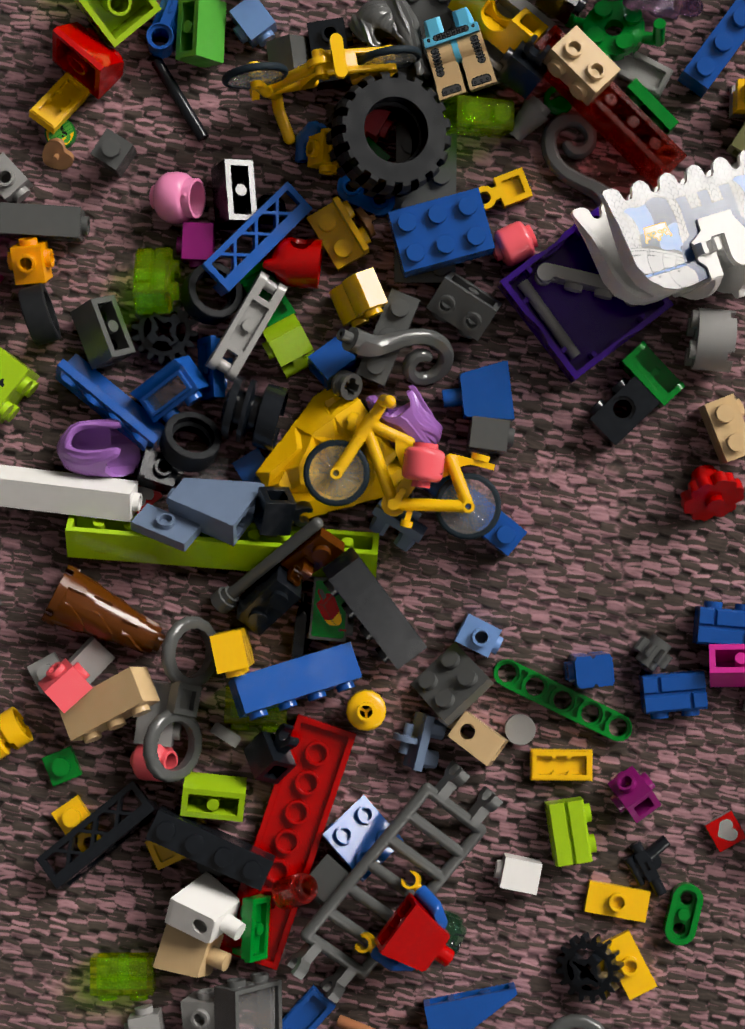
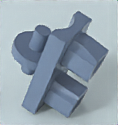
(407, 536)
(416, 740)

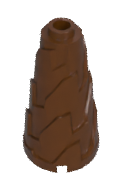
(91, 609)

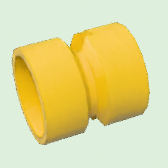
(13, 732)

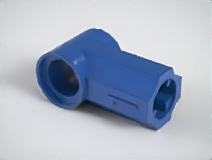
(166, 26)

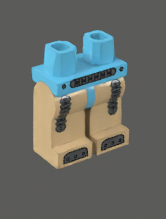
(454, 47)

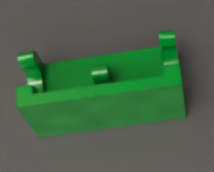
(652, 373)

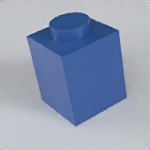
(330, 360)

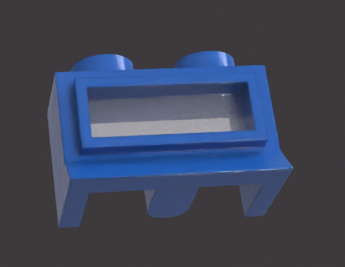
(171, 389)

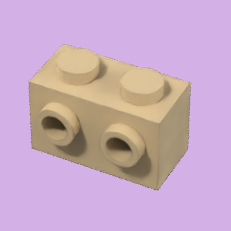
(581, 65)
(725, 427)

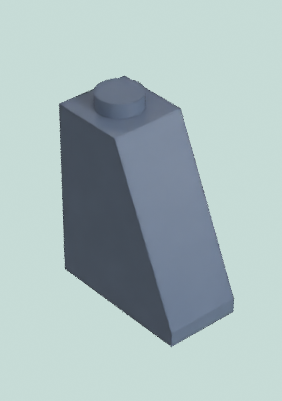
(219, 506)

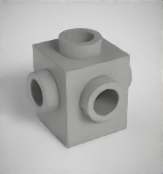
(198, 1010)

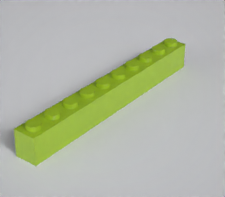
(117, 542)

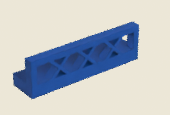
(261, 248)
(109, 401)

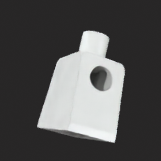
(205, 910)

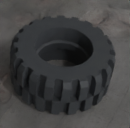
(415, 108)

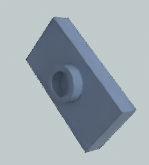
(165, 527)

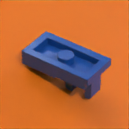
(215, 378)

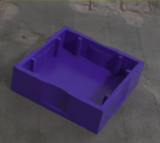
(590, 322)

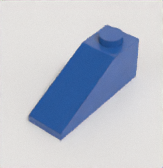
(467, 1008)

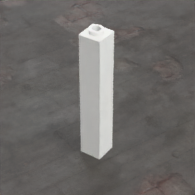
(69, 493)

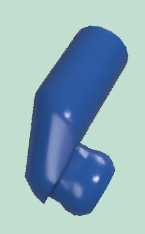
(302, 138)

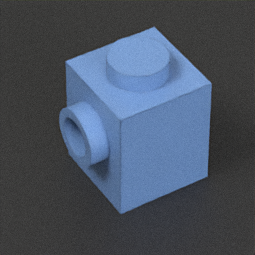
(253, 23)
(479, 636)

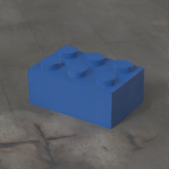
(441, 232)

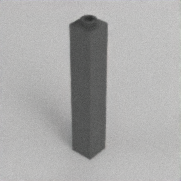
(43, 222)

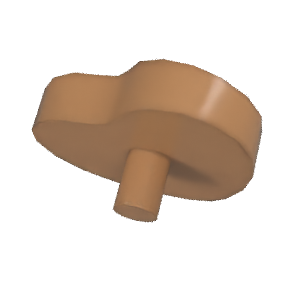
(56, 155)
(365, 221)

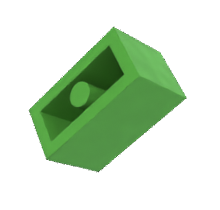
(201, 32)

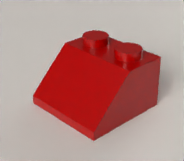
(86, 58)

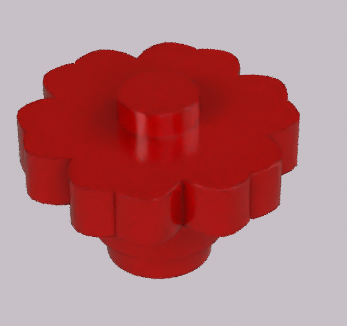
(711, 493)

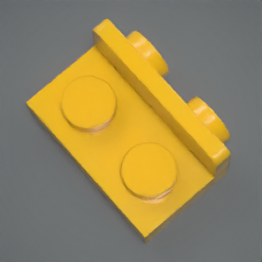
(339, 233)

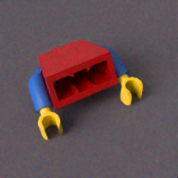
(413, 933)

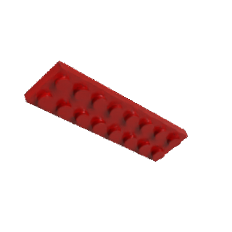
(297, 820)

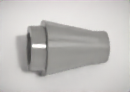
(529, 117)

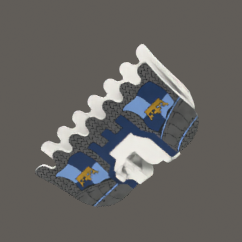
(674, 238)

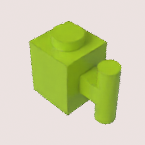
(288, 344)

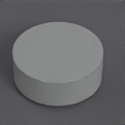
(520, 729)
(225, 734)

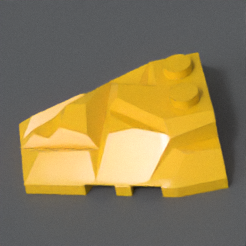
(322, 421)

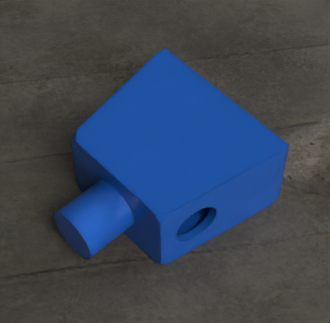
(483, 393)

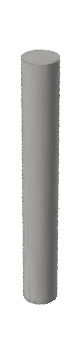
(548, 319)

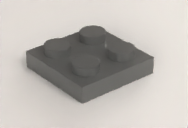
(452, 684)

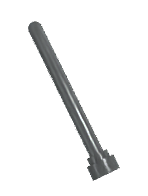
(226, 597)

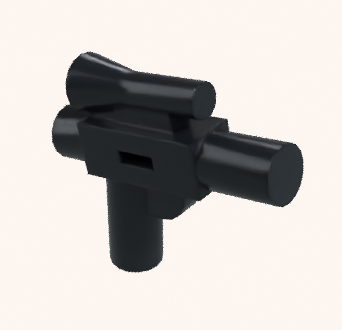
(646, 863)

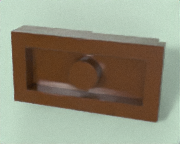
(312, 556)

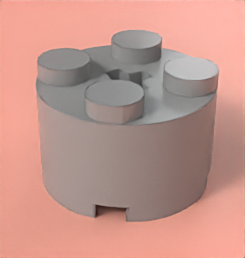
(712, 339)

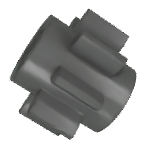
(653, 652)

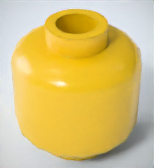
(375, 703)

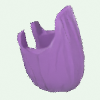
(412, 418)
(98, 449)

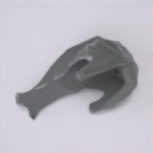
(390, 19)

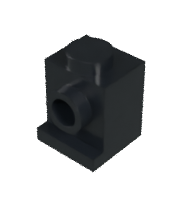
(150, 476)

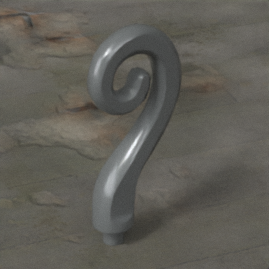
(552, 158)
(372, 345)

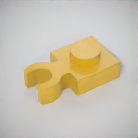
(509, 189)
(71, 815)

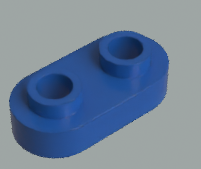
(358, 199)

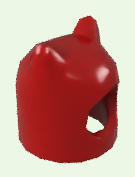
(296, 262)

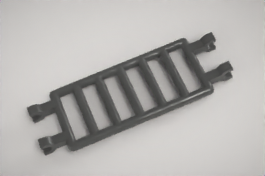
(453, 777)

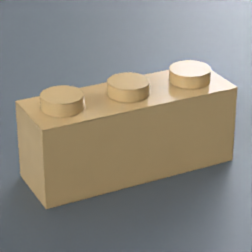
(110, 704)

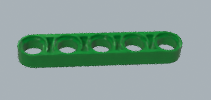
(577, 702)

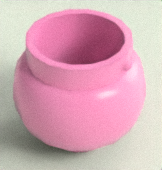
(178, 197)

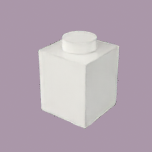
(518, 873)

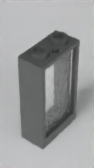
(249, 1003)

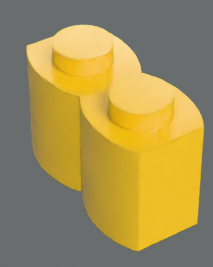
(358, 298)

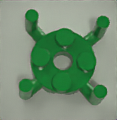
(633, 34)

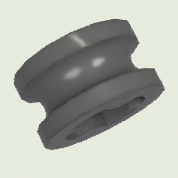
(339, 381)

